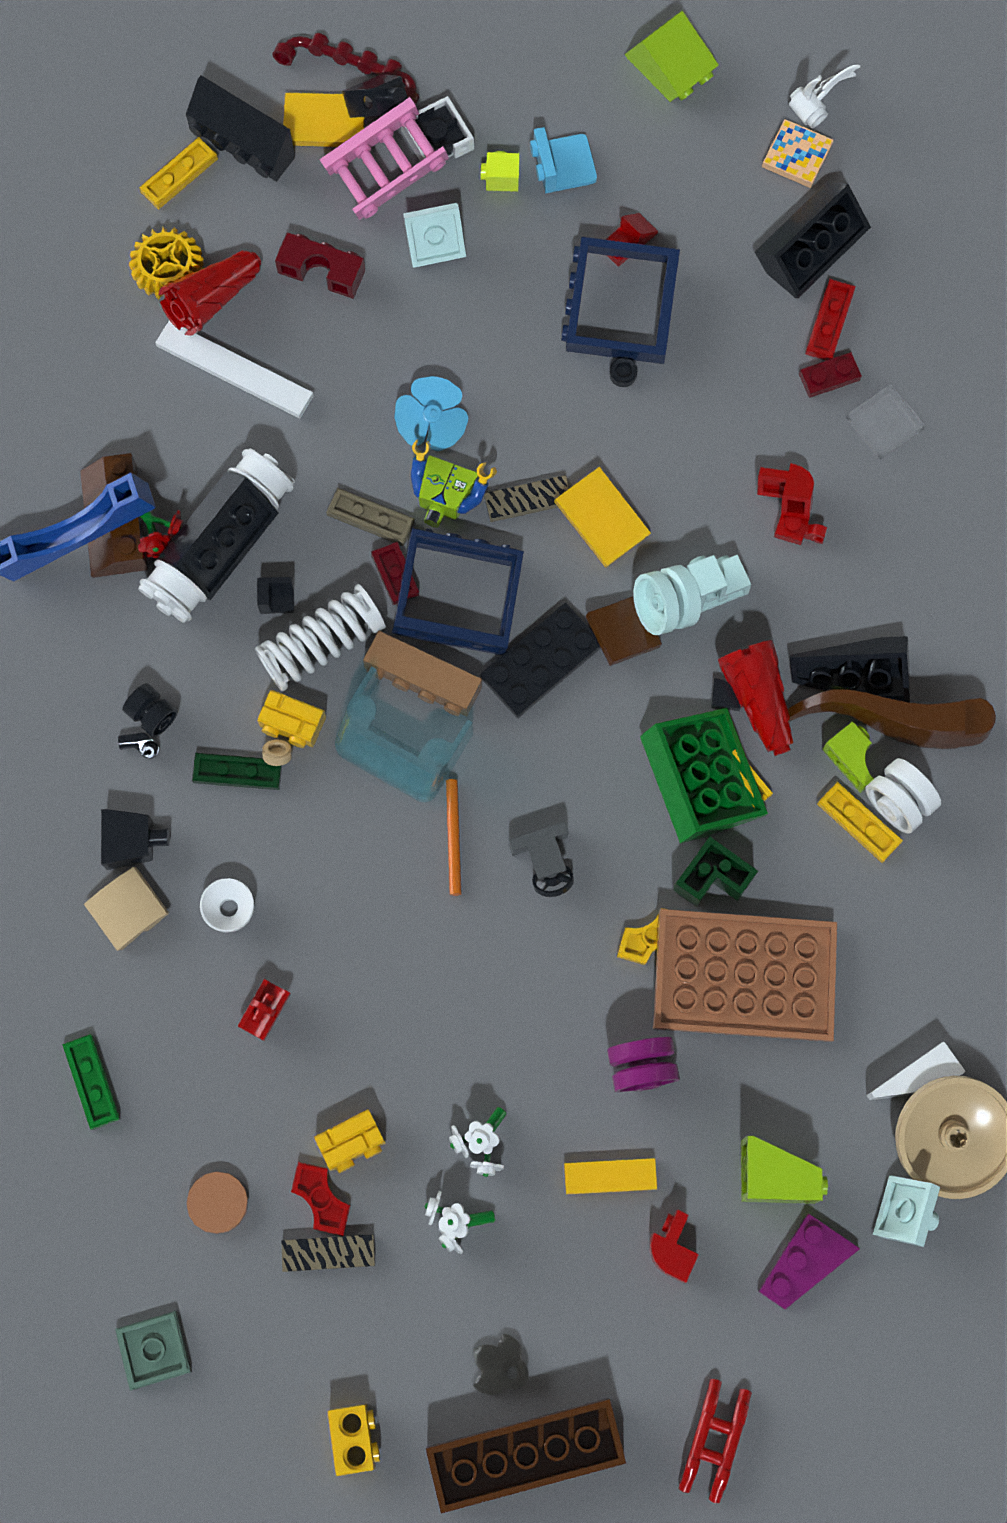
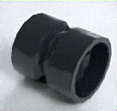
(147, 707)

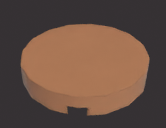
(217, 1202)

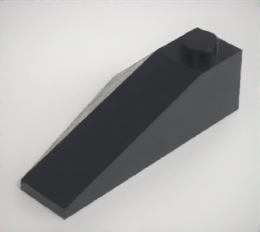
(867, 666)

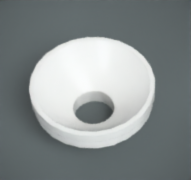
(216, 895)

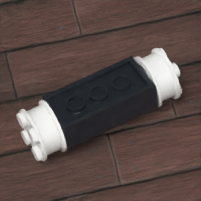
(217, 535)

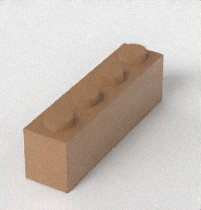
(423, 674)

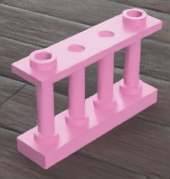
(360, 147)

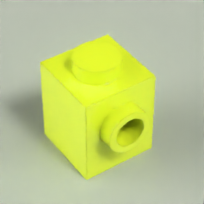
(501, 171)

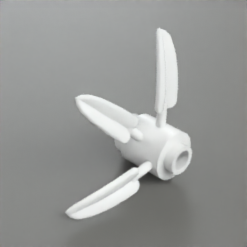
(809, 105)

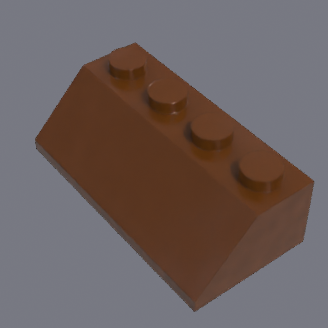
(117, 549)

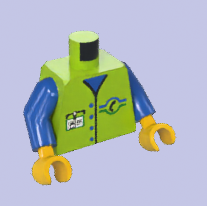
(446, 487)

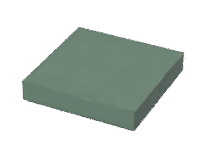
(153, 1350)

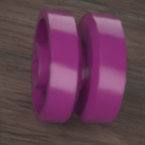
(643, 1070)

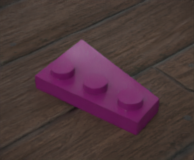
(805, 1261)

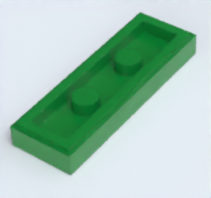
(91, 1082)

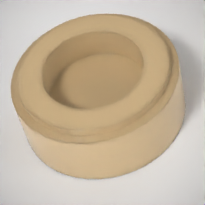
(277, 752)

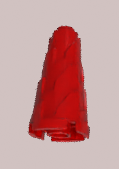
(203, 293)
(760, 691)

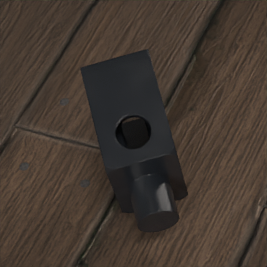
(383, 90)
(128, 838)

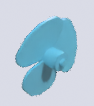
(435, 396)

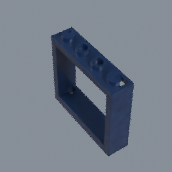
(611, 348)
(451, 635)

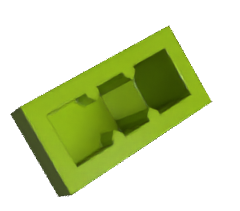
(848, 753)

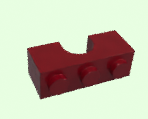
(301, 254)

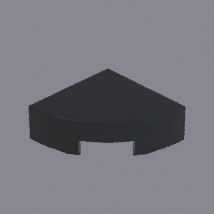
(724, 696)

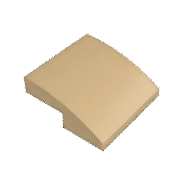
(126, 908)

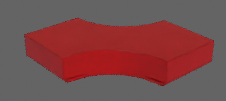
(328, 1211)

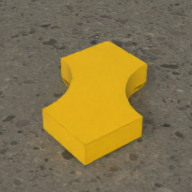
(639, 943)

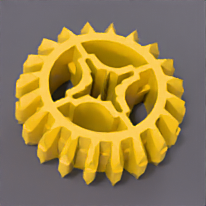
(164, 252)

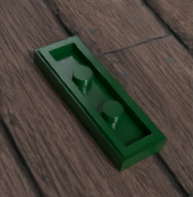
(235, 771)

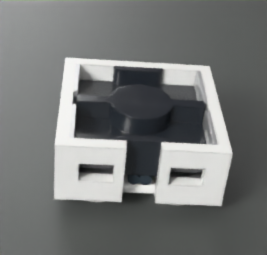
(443, 128)

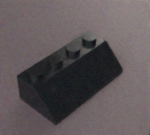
(239, 129)
(813, 238)

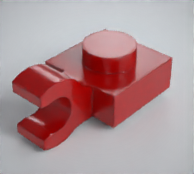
(795, 529)

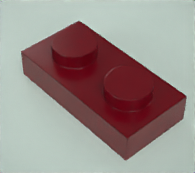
(830, 375)
(390, 567)

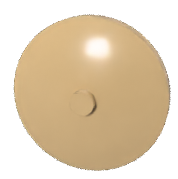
(954, 1136)

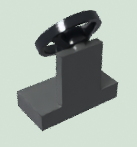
(545, 857)

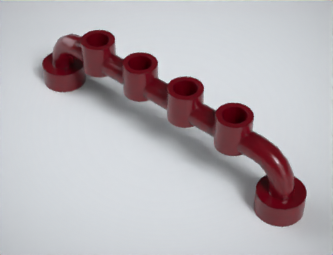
(342, 55)

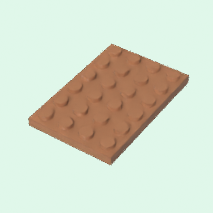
(745, 975)

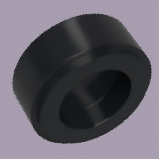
(623, 372)

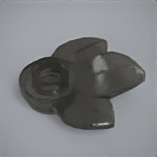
(495, 1364)

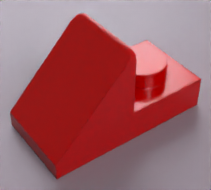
(632, 229)

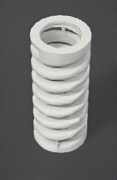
(269, 650)

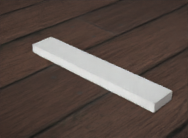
(235, 370)

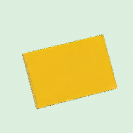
(319, 119)
(602, 517)

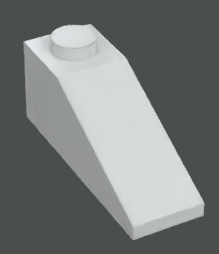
(931, 1066)

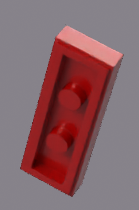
(830, 320)

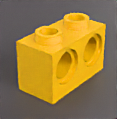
(343, 1439)

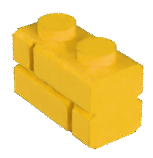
(291, 719)
(350, 1141)

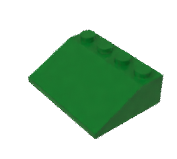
(702, 775)

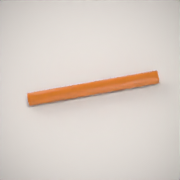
(453, 837)

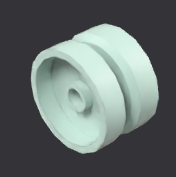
(667, 599)

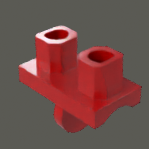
(264, 1010)

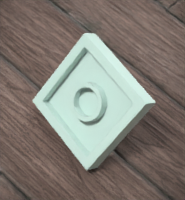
(434, 235)
(907, 1211)

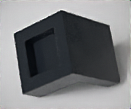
(275, 595)

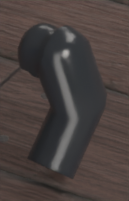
(141, 742)

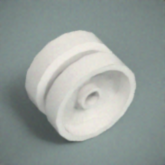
(903, 795)

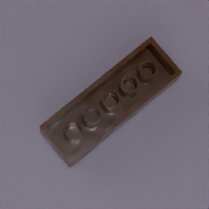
(525, 1455)

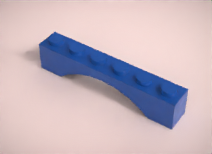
(114, 507)

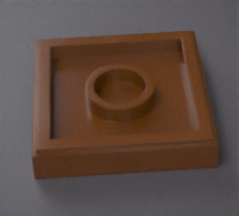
(621, 631)

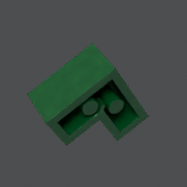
(714, 866)

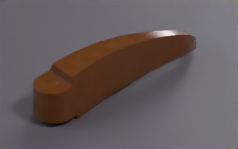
(917, 724)

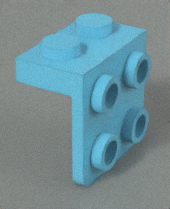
(562, 161)

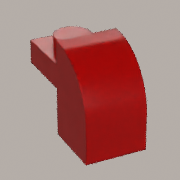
(792, 486)
(667, 1254)

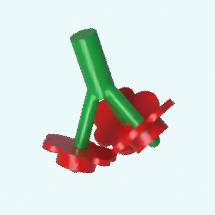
(156, 542)

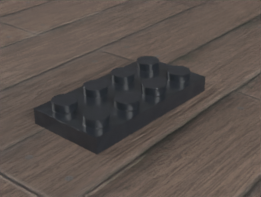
(541, 660)

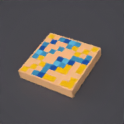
(797, 153)

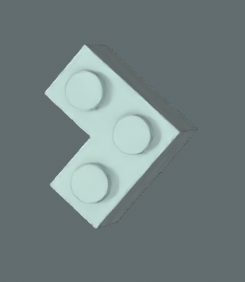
(719, 579)

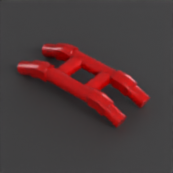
(699, 1452)

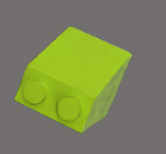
(674, 58)
(778, 1176)

